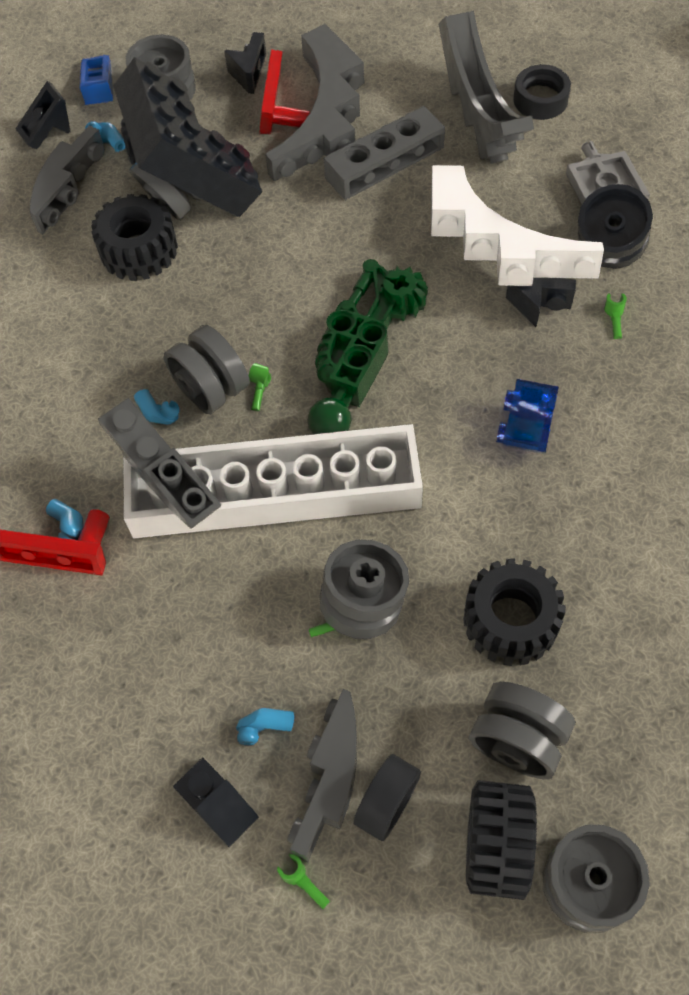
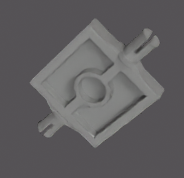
(602, 170)

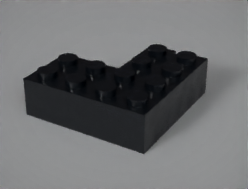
(176, 146)

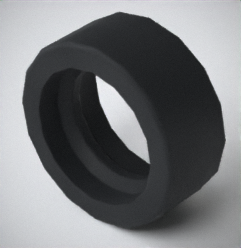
(539, 107)
(387, 797)

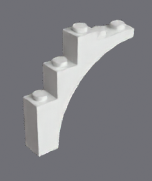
(490, 237)

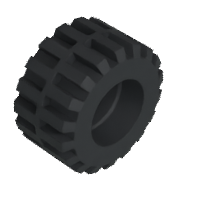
(139, 254)
(523, 584)
(501, 840)

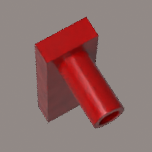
(271, 112)
(59, 553)

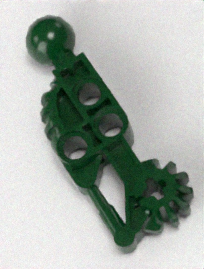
(358, 344)

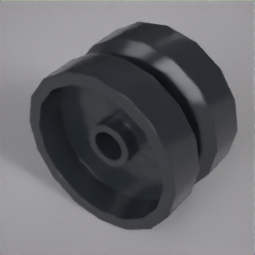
(618, 219)

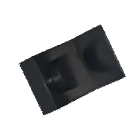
(247, 64)
(44, 113)
(544, 292)
(216, 802)

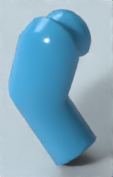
(109, 134)
(156, 413)
(70, 519)
(260, 720)

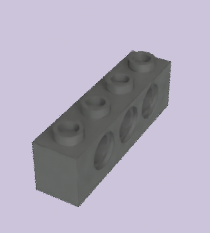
(384, 152)

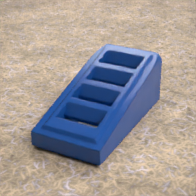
(96, 84)

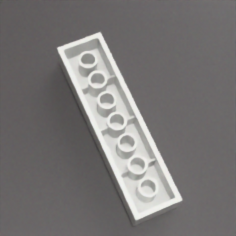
(289, 480)

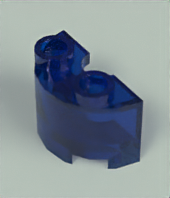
(529, 417)

